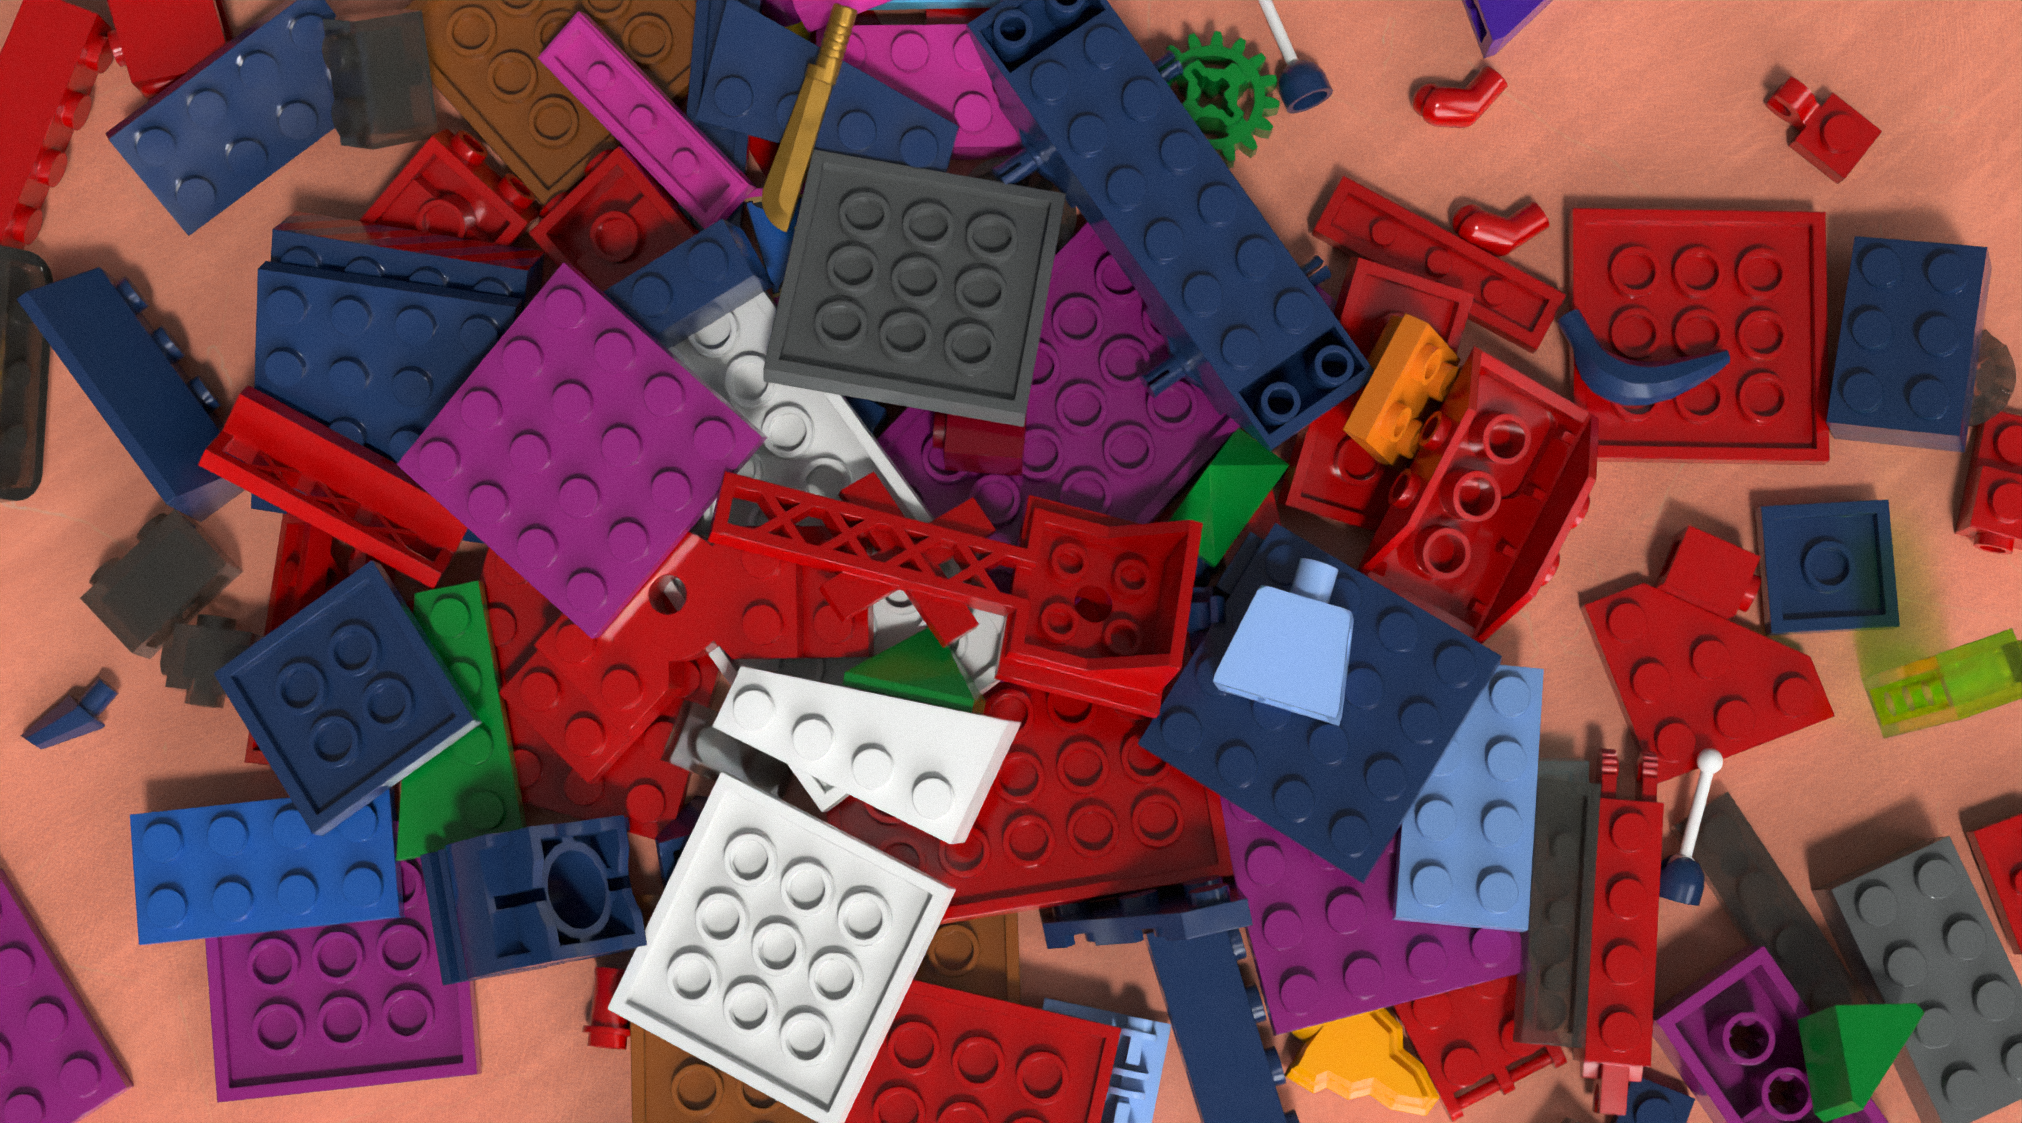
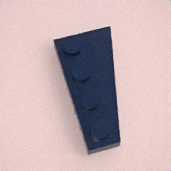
(758, 78)

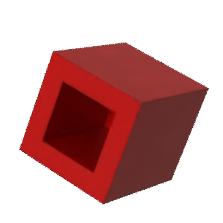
(1709, 573)

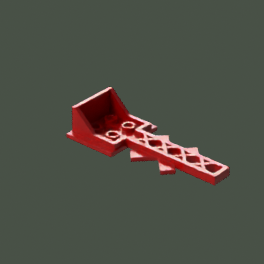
(1127, 569)

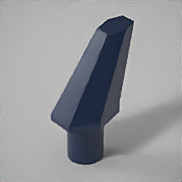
(72, 717)

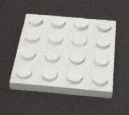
(781, 950)

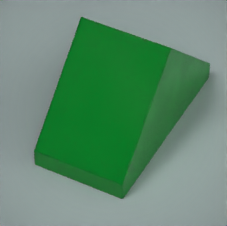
(1851, 1051)

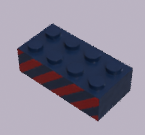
(407, 255)

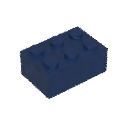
(1909, 343)

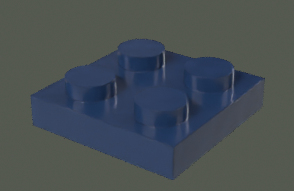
(1827, 567)

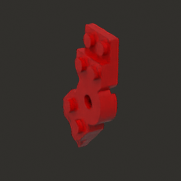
(605, 691)

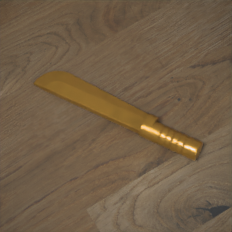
(799, 139)

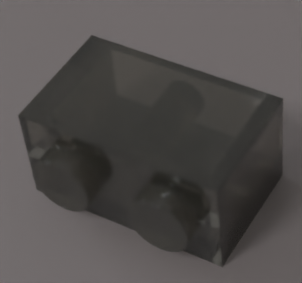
(379, 78)
(159, 582)

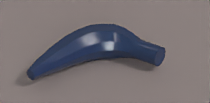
(1633, 381)

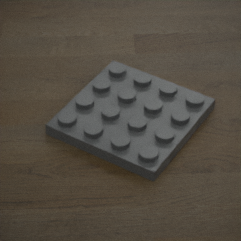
(915, 288)

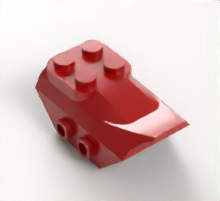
(1486, 499)

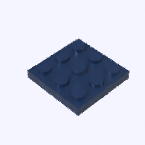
(347, 698)

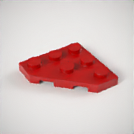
(1698, 678)

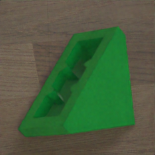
(1230, 493)
(919, 672)

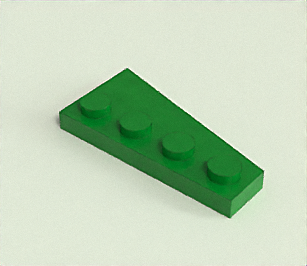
(475, 780)

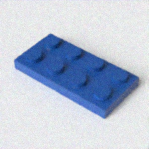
(261, 870)

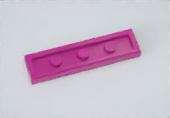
(646, 121)

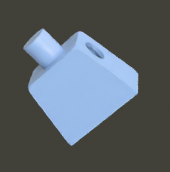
(1292, 647)

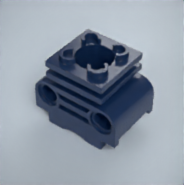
(532, 899)

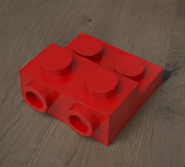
(455, 194)
(611, 220)
(1993, 487)

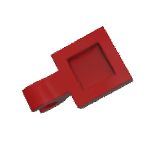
(1829, 134)

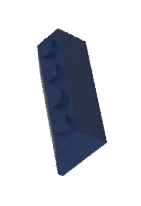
(135, 384)

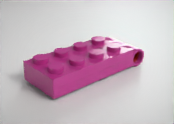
(940, 72)

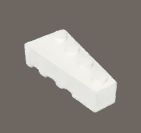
(887, 750)

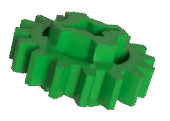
(1230, 84)

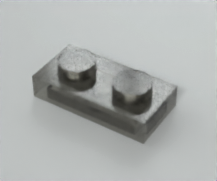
(709, 752)

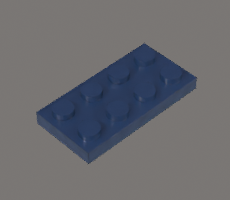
(234, 115)

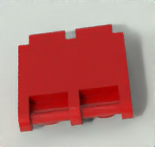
(1468, 1037)

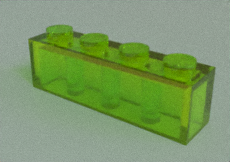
(1947, 685)

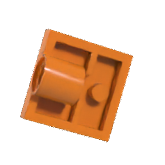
(1408, 380)

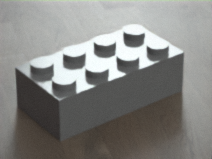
(1923, 938)

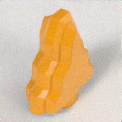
(1361, 1059)

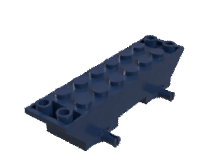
(1169, 213)

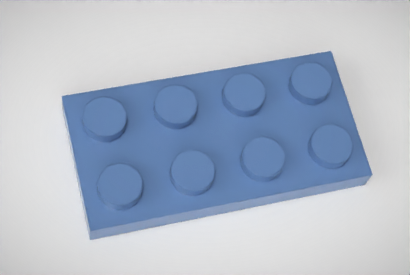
(1472, 827)

